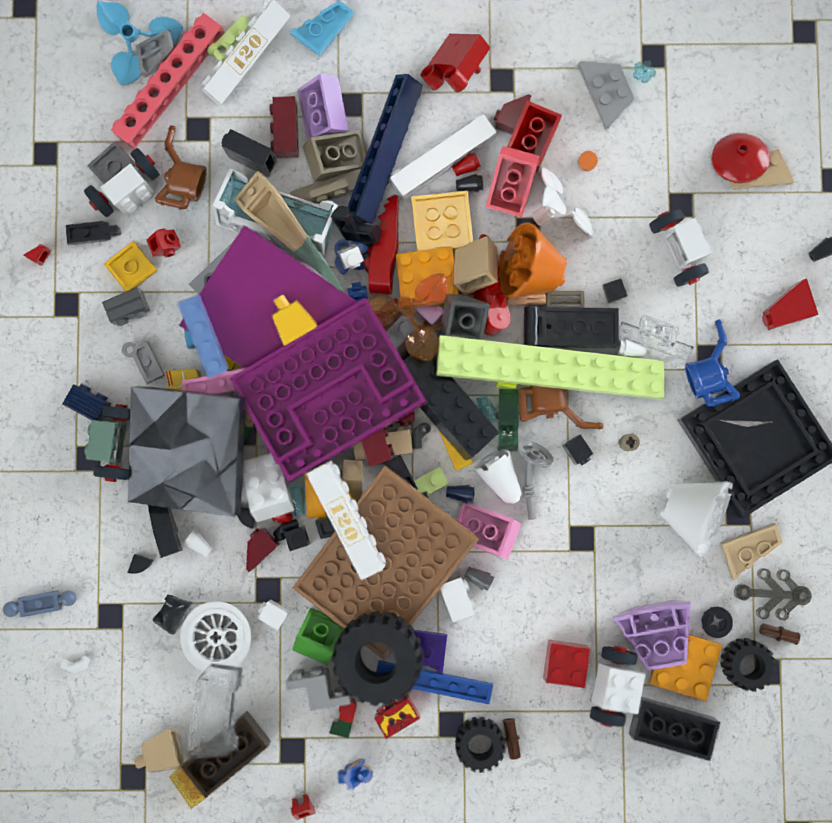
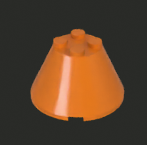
(530, 264)

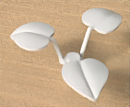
(552, 203)

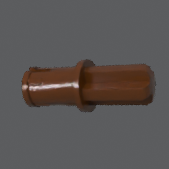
(779, 633)
(512, 738)

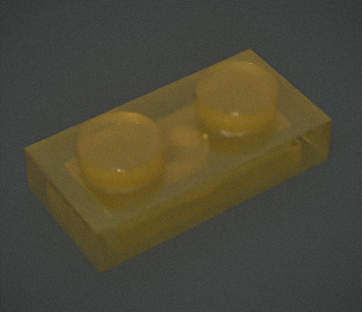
(186, 788)

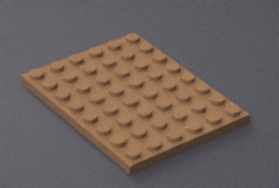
(420, 555)

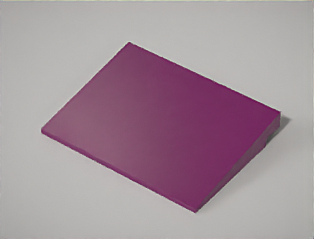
(243, 293)
(328, 390)

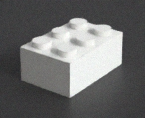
(266, 488)

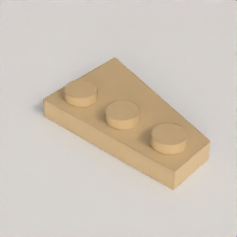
(775, 174)
(748, 548)

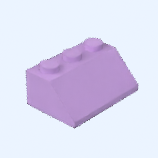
(322, 106)

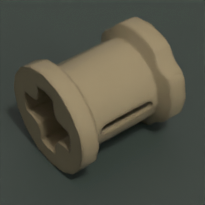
(636, 442)

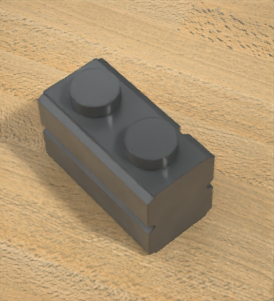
(126, 306)

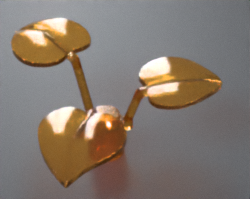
(423, 342)

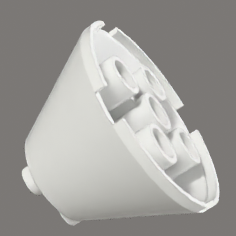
(697, 512)

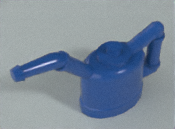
(711, 377)

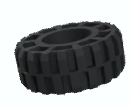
(362, 681)

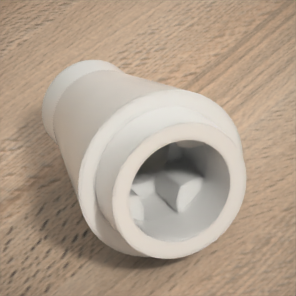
(630, 349)
(197, 543)

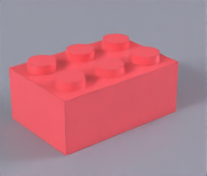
(512, 181)

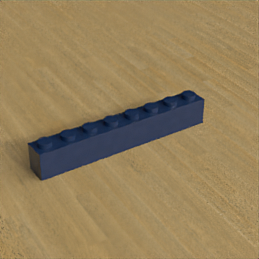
(384, 148)

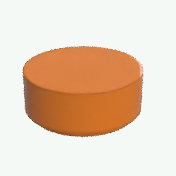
(587, 161)

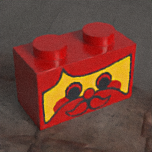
(396, 716)

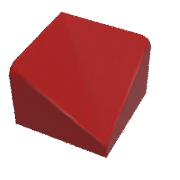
(38, 254)

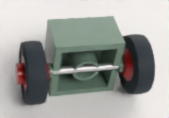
(107, 443)

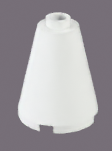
(500, 476)

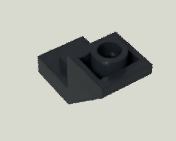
(399, 467)

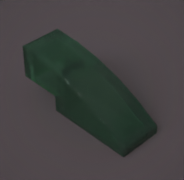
(508, 419)

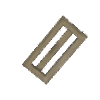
(565, 293)

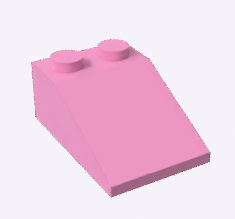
(494, 530)

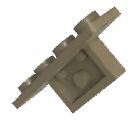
(328, 188)

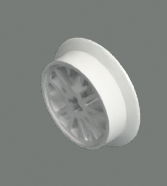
(189, 641)

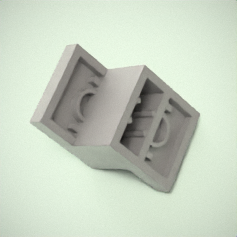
(318, 688)

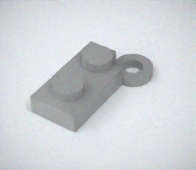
(145, 360)

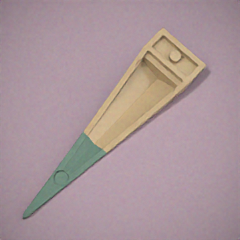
(266, 206)

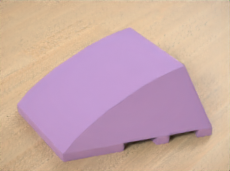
(658, 632)

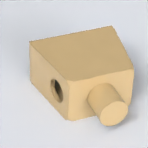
(161, 752)

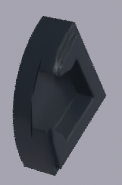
(246, 517)
(139, 564)

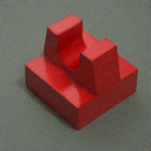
(302, 810)

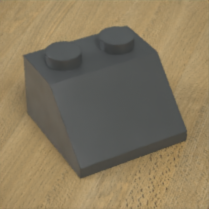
(464, 317)
(398, 333)

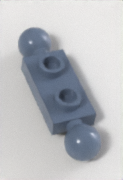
(39, 603)

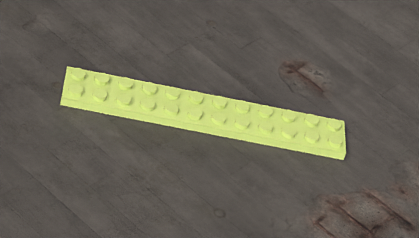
(550, 367)

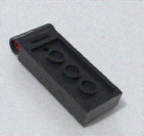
(571, 327)

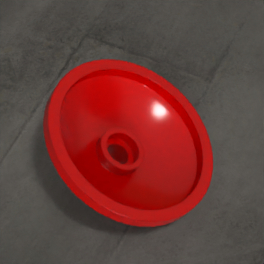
(740, 165)

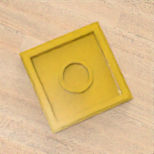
(130, 267)

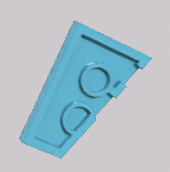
(323, 29)

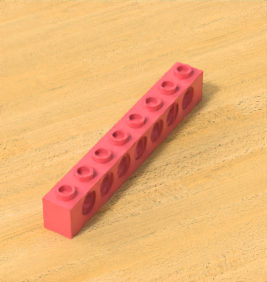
(167, 91)

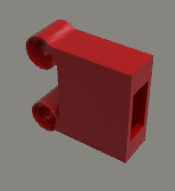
(456, 61)

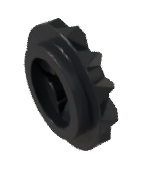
(724, 626)

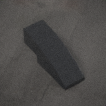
(164, 530)

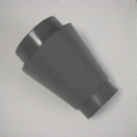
(480, 578)

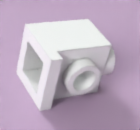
(350, 257)

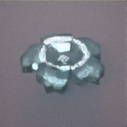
(643, 71)

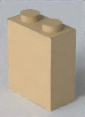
(475, 265)

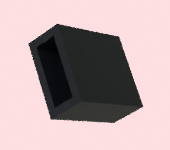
(249, 152)

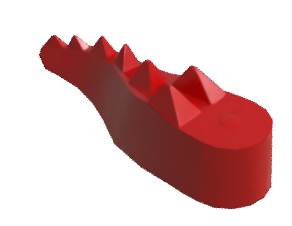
(382, 257)
(498, 313)

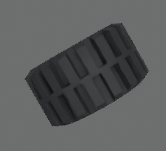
(764, 664)
(483, 760)

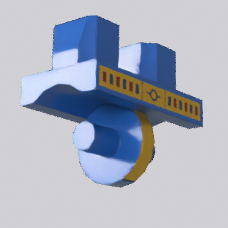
(355, 774)

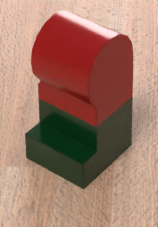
(345, 720)

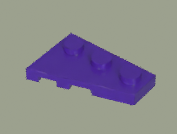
(433, 648)

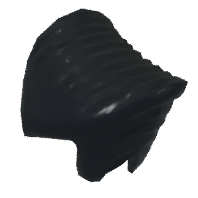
(171, 613)

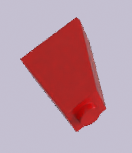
(791, 307)

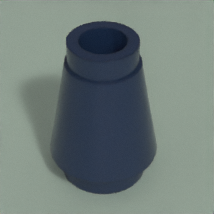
(461, 493)

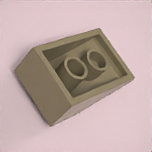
(335, 154)

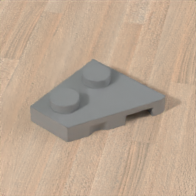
(153, 51)

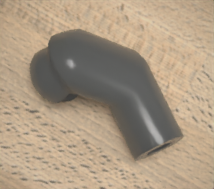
(418, 433)

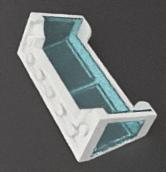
(312, 217)

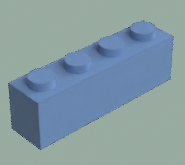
(203, 335)

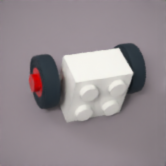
(126, 188)
(685, 244)
(616, 687)

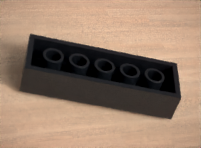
(451, 409)

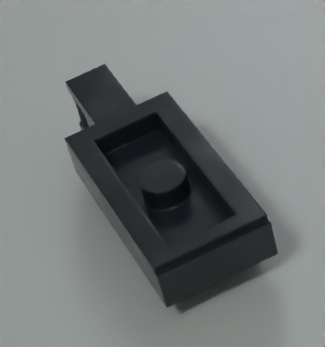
(91, 232)

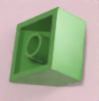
(317, 636)

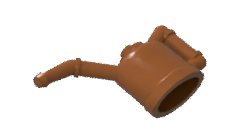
(182, 179)
(549, 402)

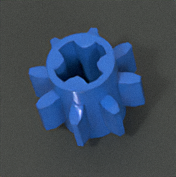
(357, 291)

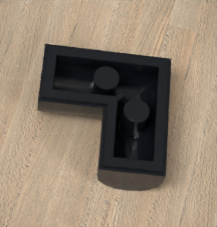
(352, 230)

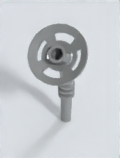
(532, 458)

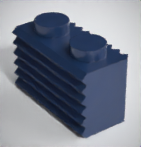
(86, 403)

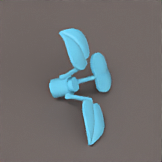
(114, 19)

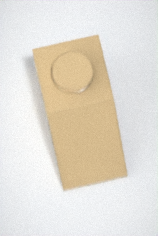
(353, 476)

